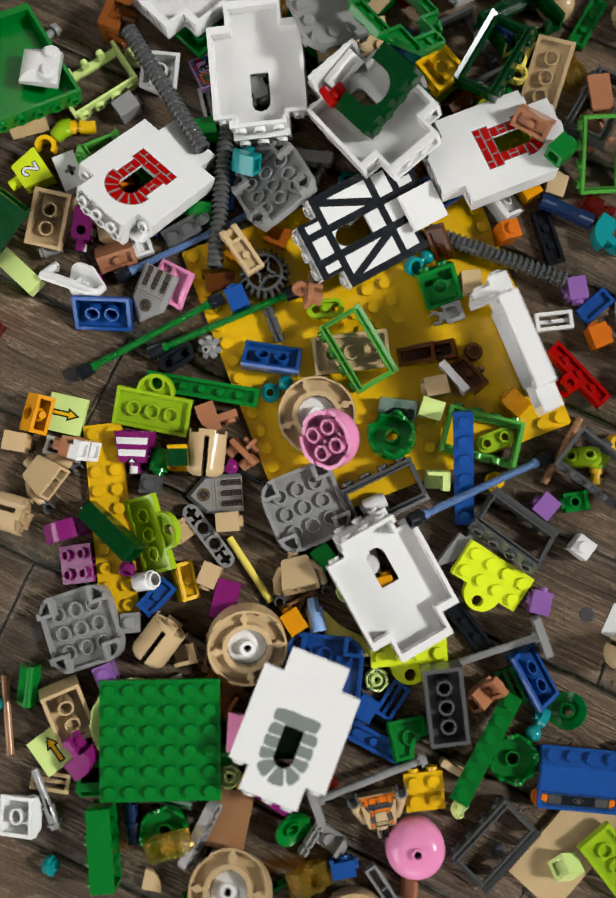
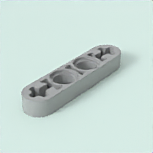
(211, 533)
(200, 834)

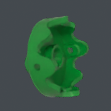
(387, 424)
(525, 765)
(161, 816)

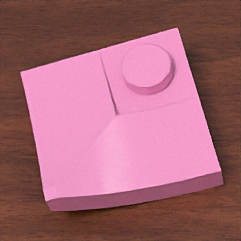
(185, 280)

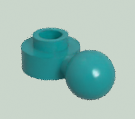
(413, 263)
(283, 384)
(533, 732)

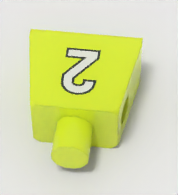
(31, 172)

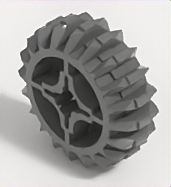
(272, 276)

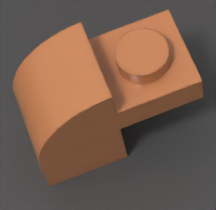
(211, 419)
(484, 693)

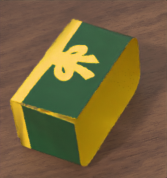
(177, 457)

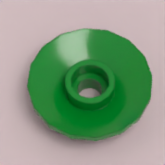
(562, 704)
(292, 829)

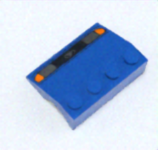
(576, 779)

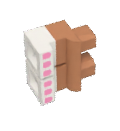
(77, 448)

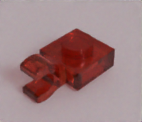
(596, 206)

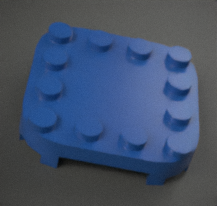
(337, 649)

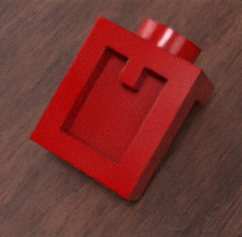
(333, 94)

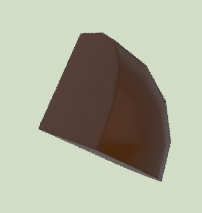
(457, 102)
(217, 279)

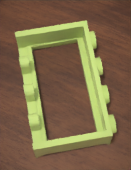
(87, 68)

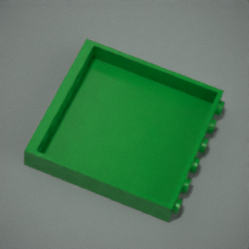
(25, 102)

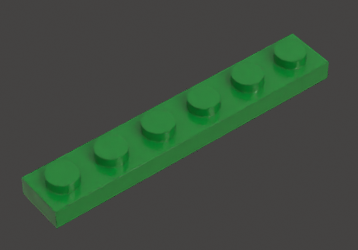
(211, 390)
(485, 749)

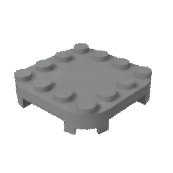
(325, 23)
(278, 188)
(304, 507)
(81, 628)

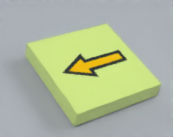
(68, 414)
(48, 752)

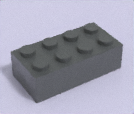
(445, 704)

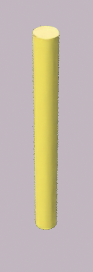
(250, 570)

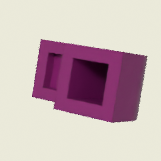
(65, 530)
(83, 755)

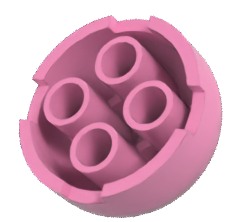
(329, 438)
(410, 836)

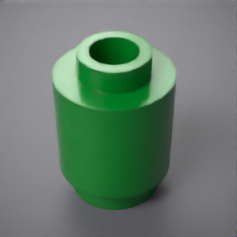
(158, 462)

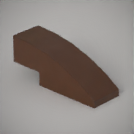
(427, 353)

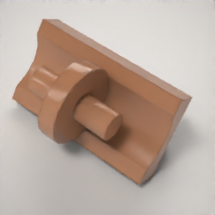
(309, 290)
(237, 446)

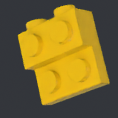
(439, 70)
(424, 788)

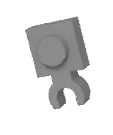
(450, 313)

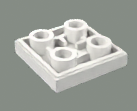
(422, 206)

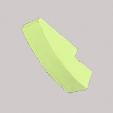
(20, 272)

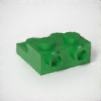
(438, 284)

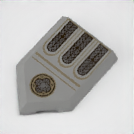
(153, 292)
(218, 494)

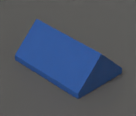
(102, 313)
(271, 358)
(533, 677)

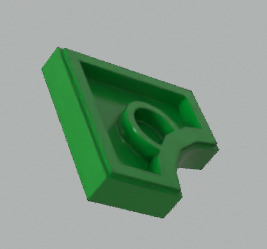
(404, 735)

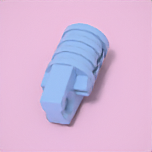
(315, 615)

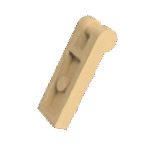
(242, 250)

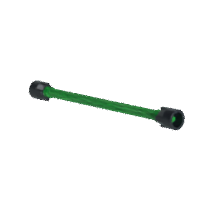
(158, 349)
(87, 369)

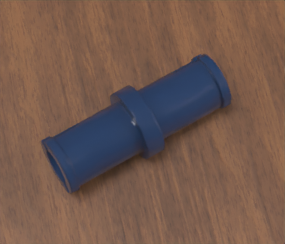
(132, 823)

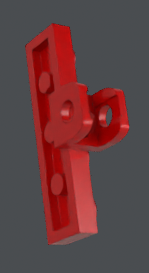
(576, 376)

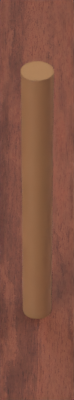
(572, 431)
(7, 715)

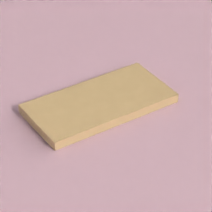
(558, 836)

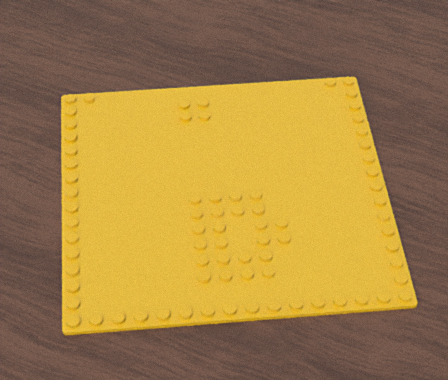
(390, 303)

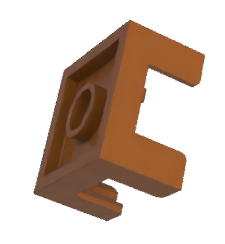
(110, 20)

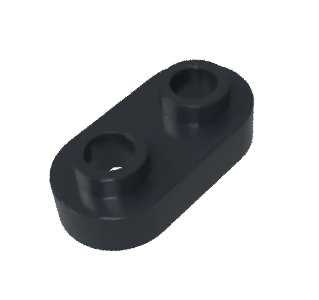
(176, 357)

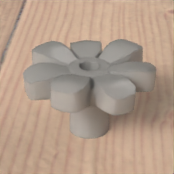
(209, 347)

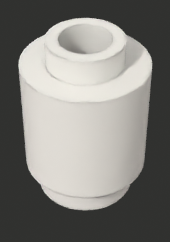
(373, 501)
(145, 581)

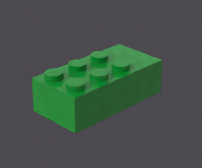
(103, 848)

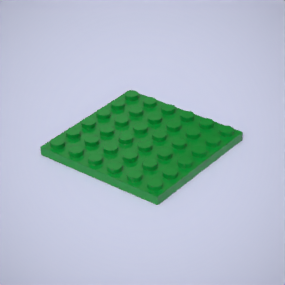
(160, 739)

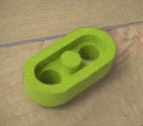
(325, 309)
(495, 440)
(582, 458)

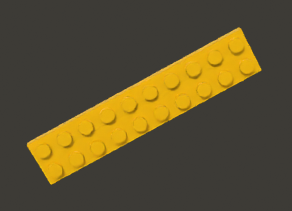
(110, 489)

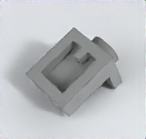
(332, 841)

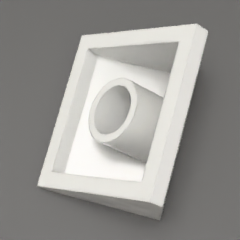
(169, 63)
(505, 208)

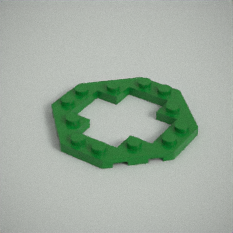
(397, 35)

